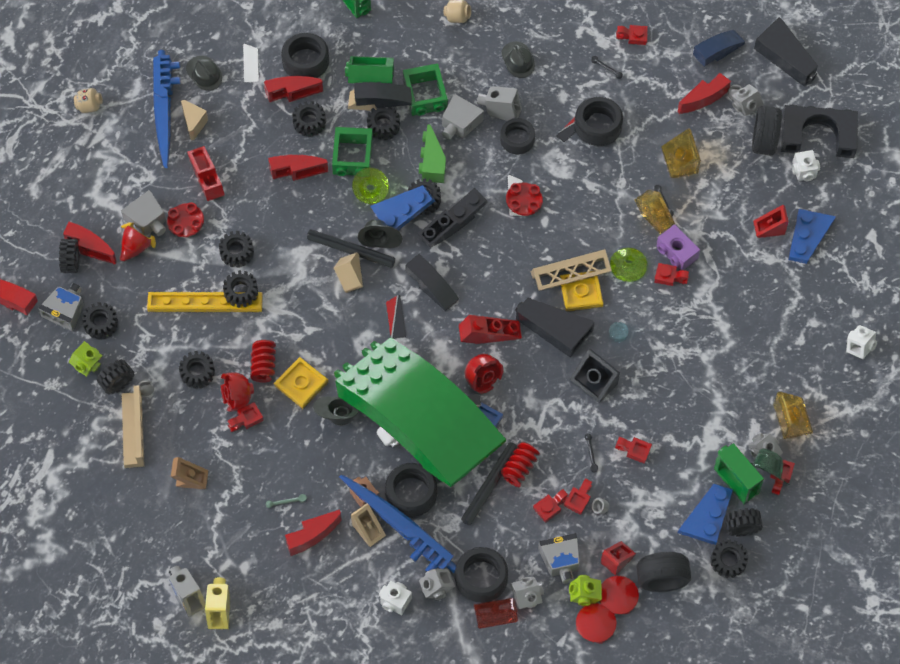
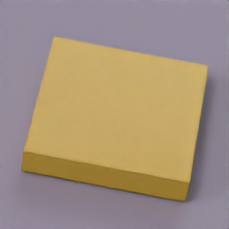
(581, 293)
(301, 382)

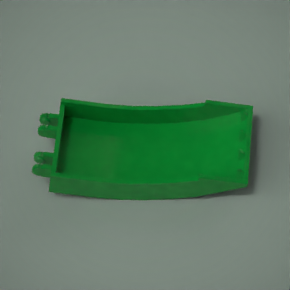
(419, 409)

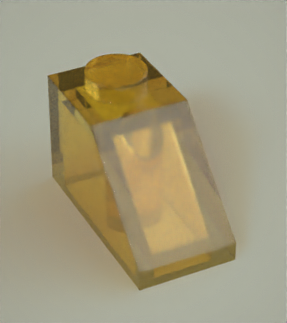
(655, 210)

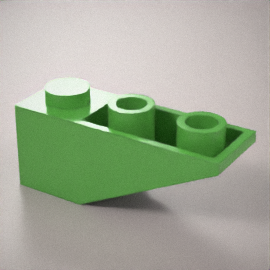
(433, 158)

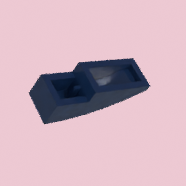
(717, 47)

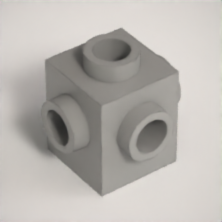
(747, 100)
(764, 441)
(436, 583)
(527, 592)

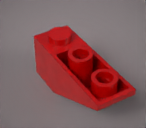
(487, 329)

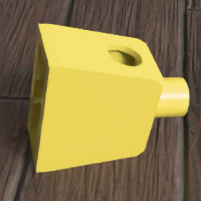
(217, 604)

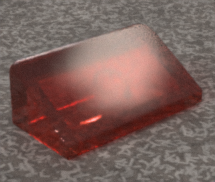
(495, 613)

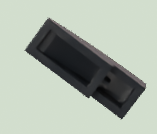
(382, 94)
(431, 282)

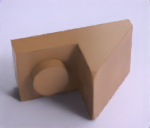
(188, 474)

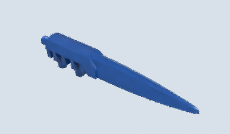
(162, 88)
(420, 539)

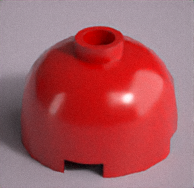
(483, 372)
(236, 390)

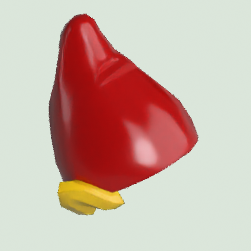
(134, 242)

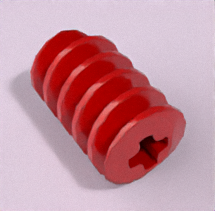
(262, 361)
(518, 462)

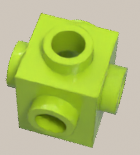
(85, 359)
(585, 590)

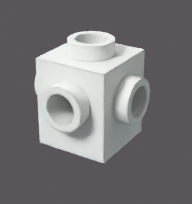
(805, 166)
(861, 341)
(395, 597)

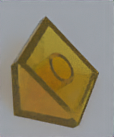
(682, 155)
(792, 415)

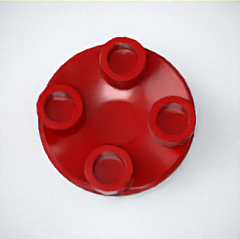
(524, 198)
(185, 219)
(619, 594)
(596, 623)

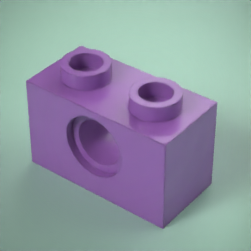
(676, 238)

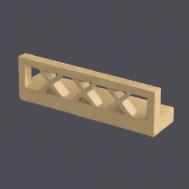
(568, 265)
(133, 428)

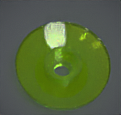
(373, 177)
(628, 271)

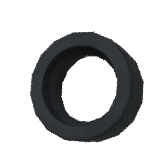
(517, 148)

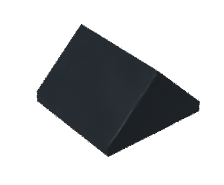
(595, 376)

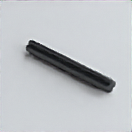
(351, 248)
(488, 485)

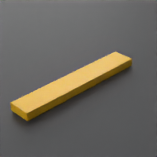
(198, 302)

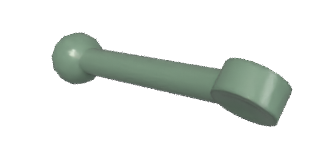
(302, 498)

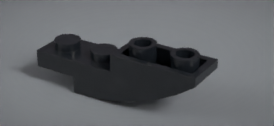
(453, 220)

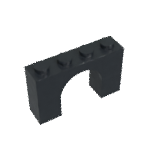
(842, 122)

